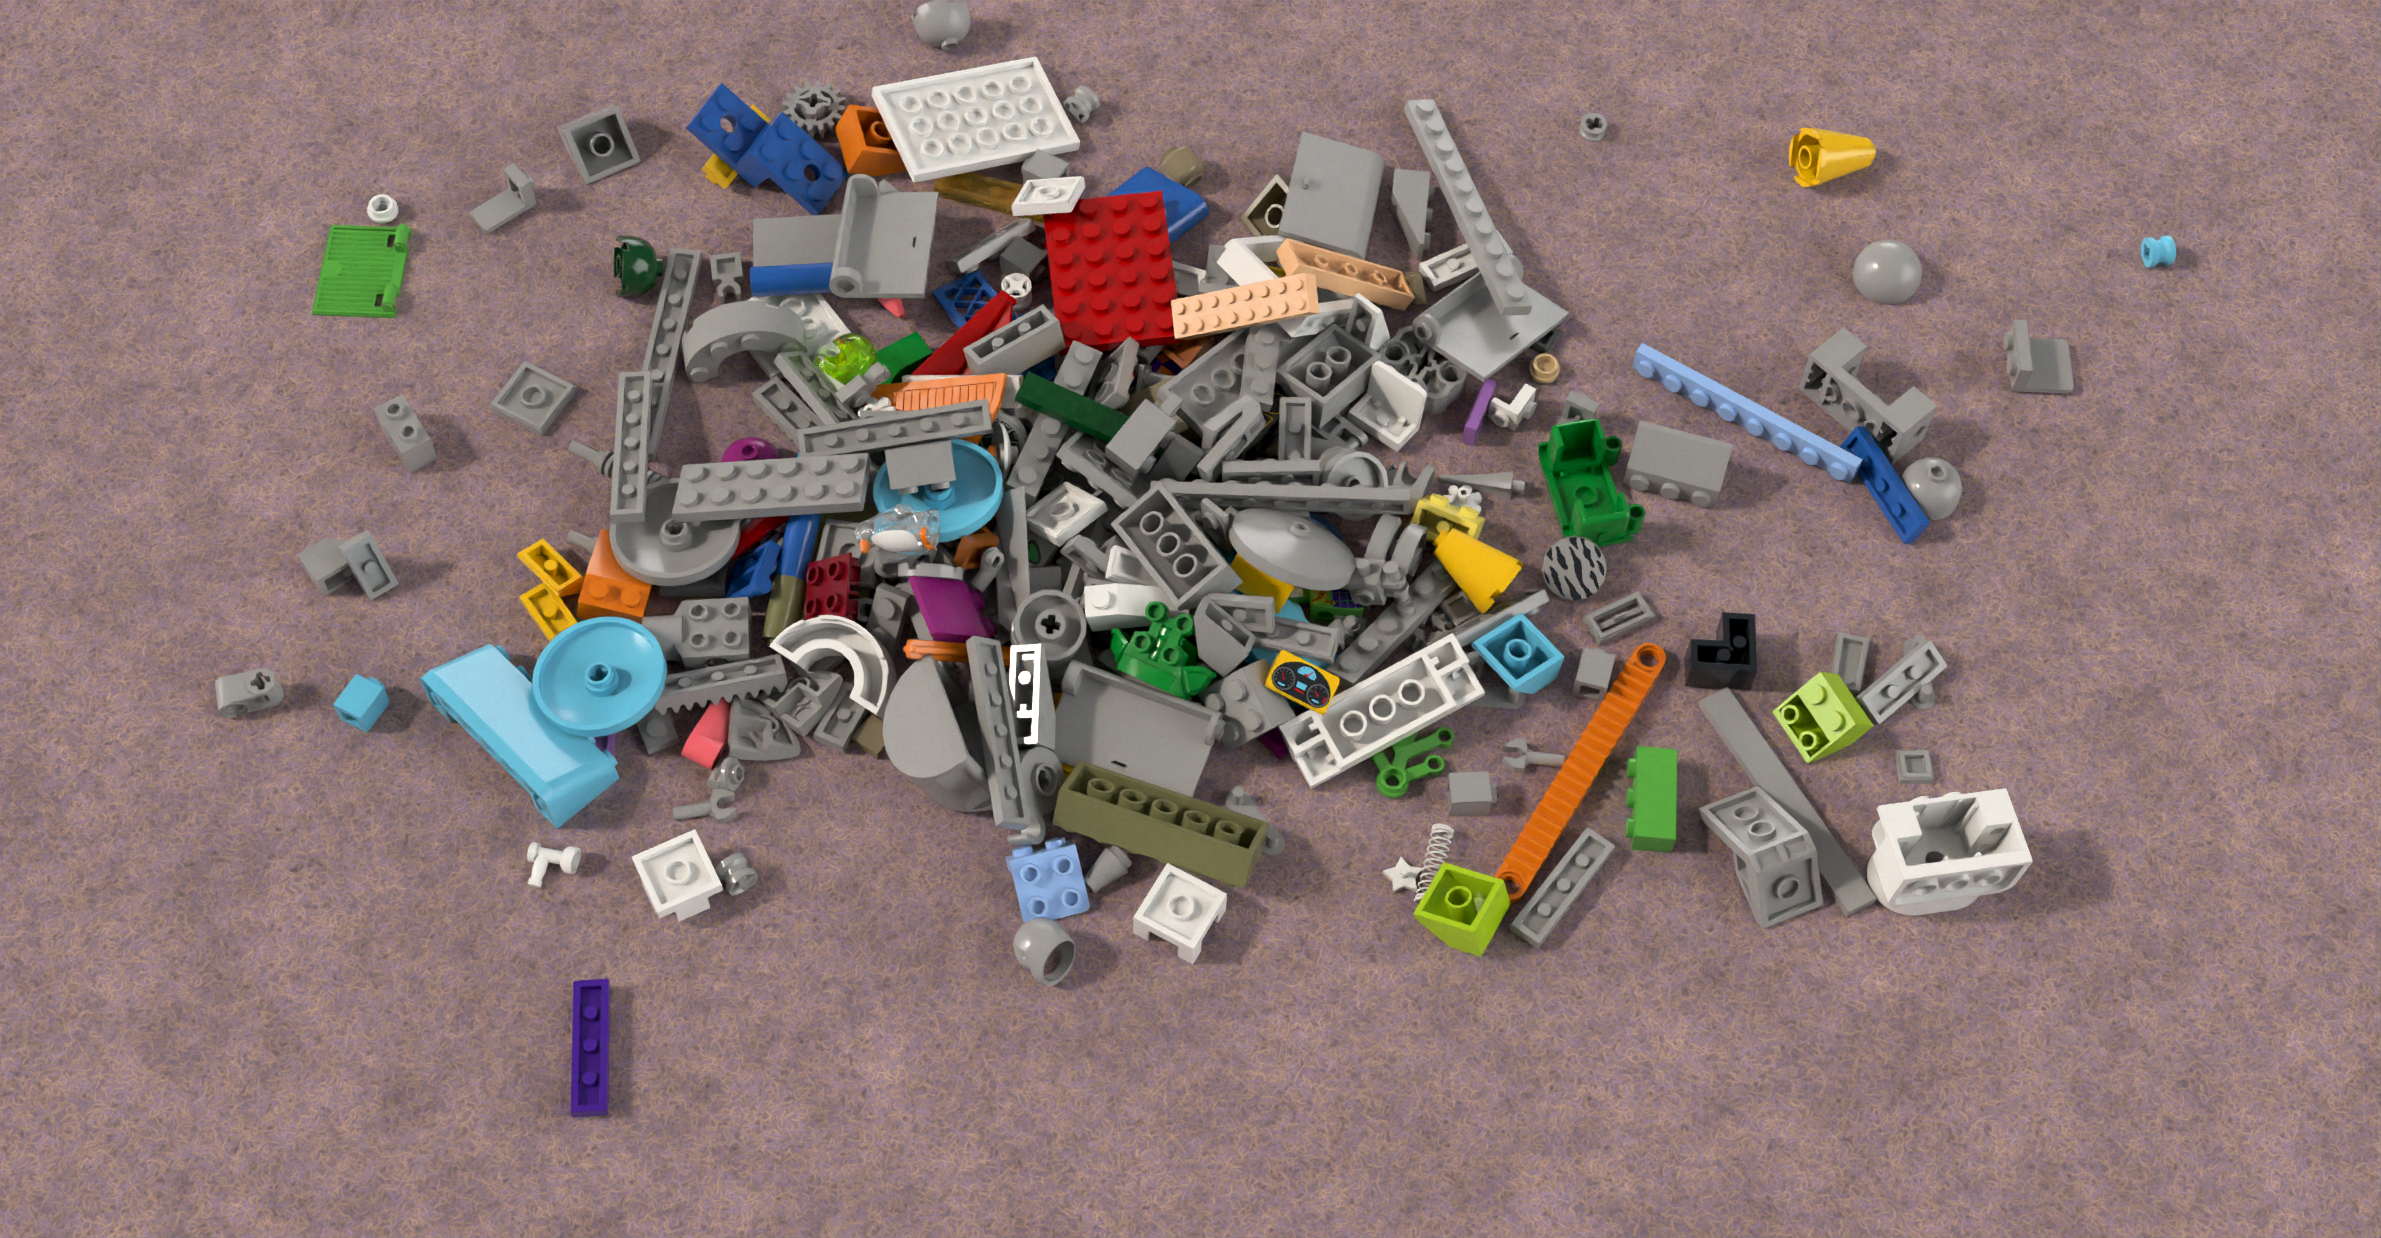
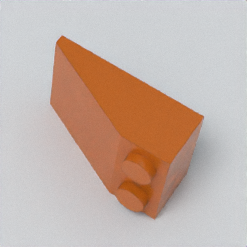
(867, 143)
(609, 589)

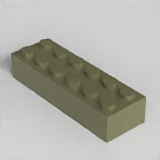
(1160, 824)

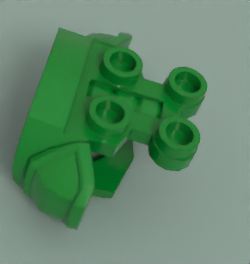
(1162, 653)

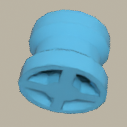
(2158, 251)

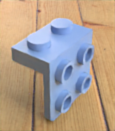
(1048, 880)

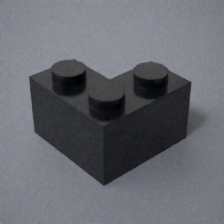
(1727, 660)

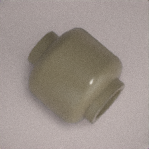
(1182, 166)

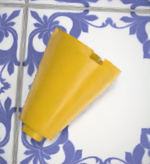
(1828, 155)
(1475, 566)

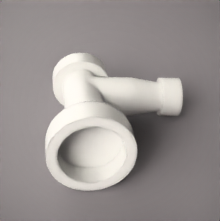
(541, 856)

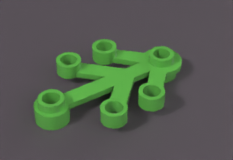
(1403, 752)

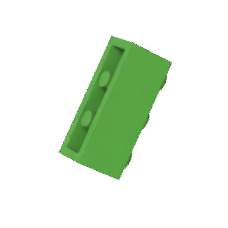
(1652, 799)

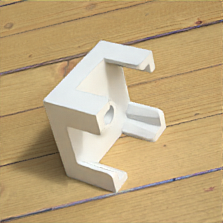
(1180, 911)

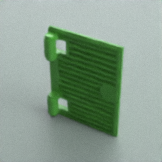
(360, 269)

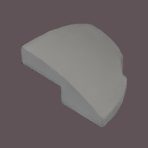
(803, 700)
(756, 735)

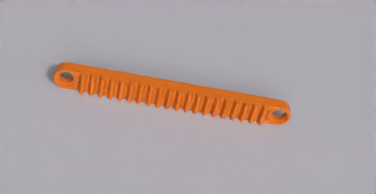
(1580, 770)

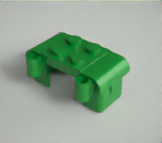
(1582, 487)

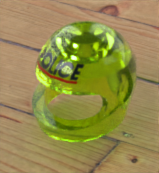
(855, 358)

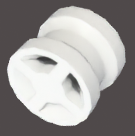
(1018, 284)

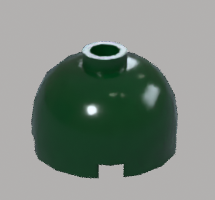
(635, 266)

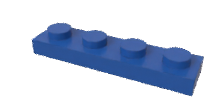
(1886, 486)

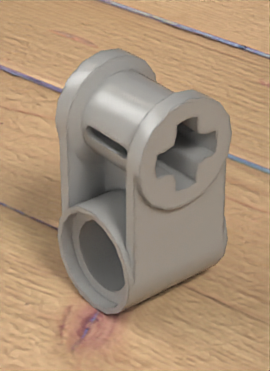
(246, 692)

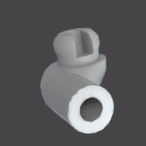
(1347, 627)

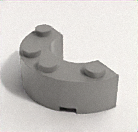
(736, 329)

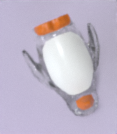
(900, 530)

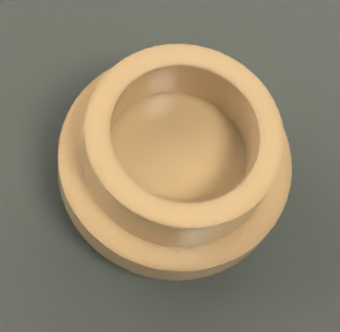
(1544, 368)

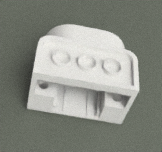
(1946, 851)

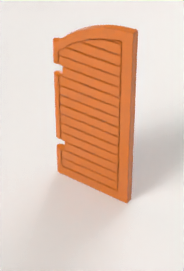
(947, 391)

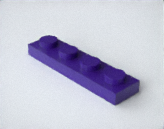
(590, 1048)

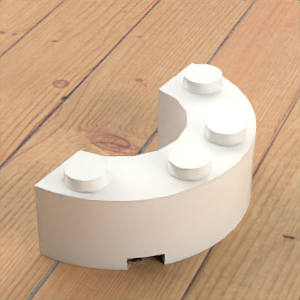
(838, 636)

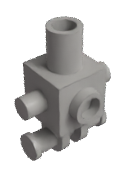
(1376, 580)

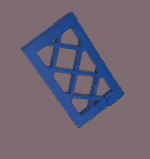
(964, 287)

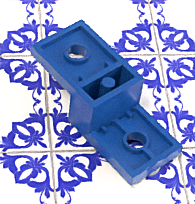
(767, 149)

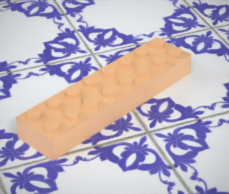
(1346, 274)
(1245, 306)

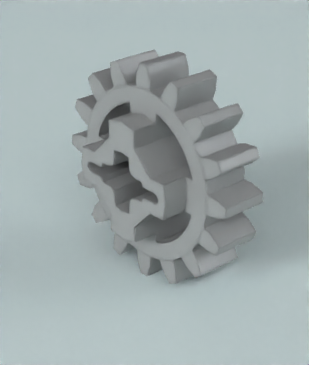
(815, 108)

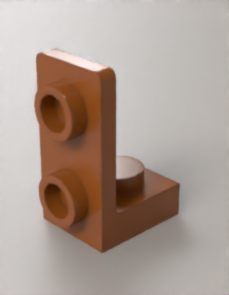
(972, 547)

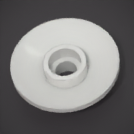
(1005, 452)

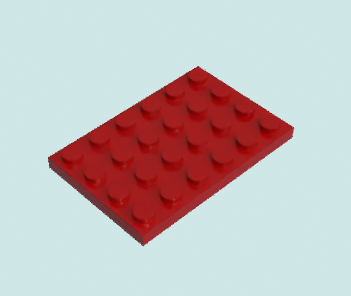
(1112, 271)

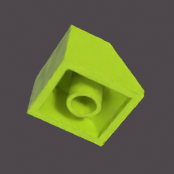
(1463, 908)

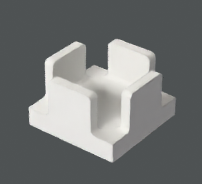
(678, 876)

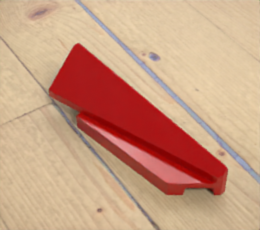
(950, 356)

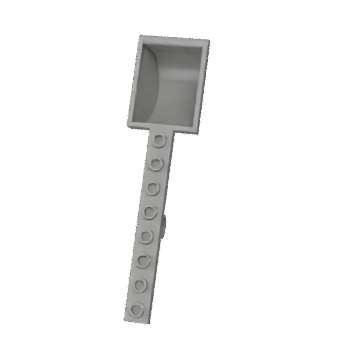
(933, 726)

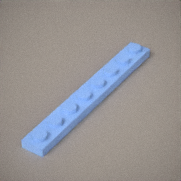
(1743, 411)

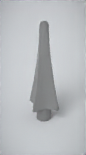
(1496, 484)

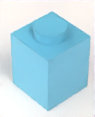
(362, 702)

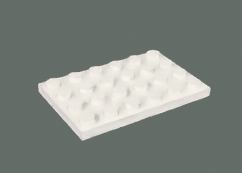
(974, 119)

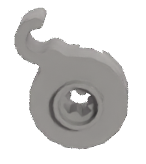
(1042, 781)

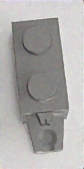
(1143, 435)

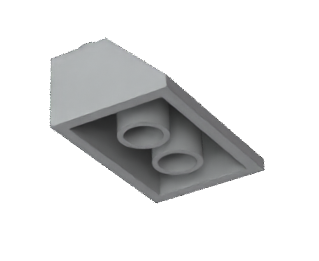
(1330, 371)
(1677, 464)

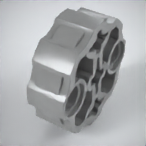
(1412, 356)

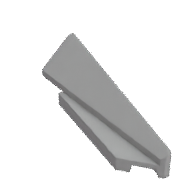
(1013, 577)

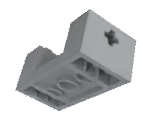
(1834, 386)

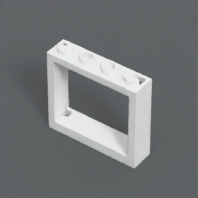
(1245, 264)

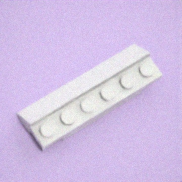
(1382, 711)

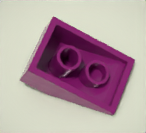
(952, 609)

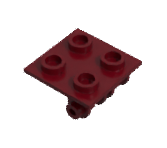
(830, 587)

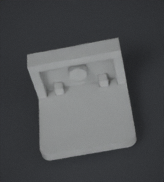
(2037, 362)

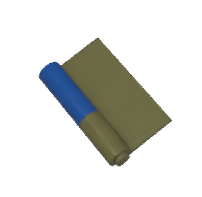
(798, 549)

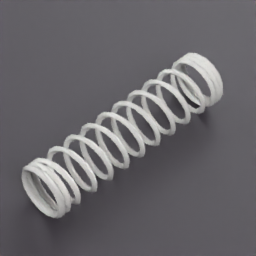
(1447, 836)

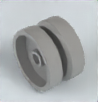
(1349, 468)
(1389, 546)
(1055, 611)

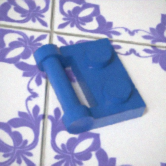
(752, 572)

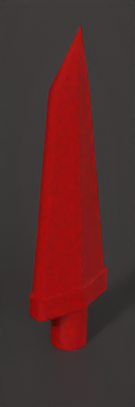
(756, 531)

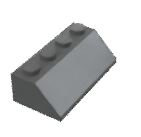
(1174, 549)

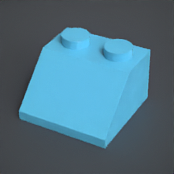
(1520, 655)

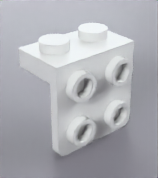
(1390, 407)

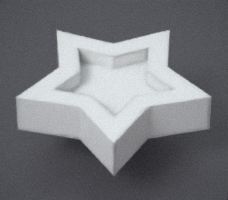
(1403, 876)

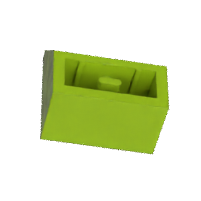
(1822, 717)

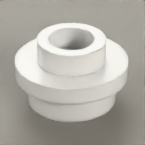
(382, 202)

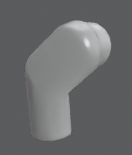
(990, 564)

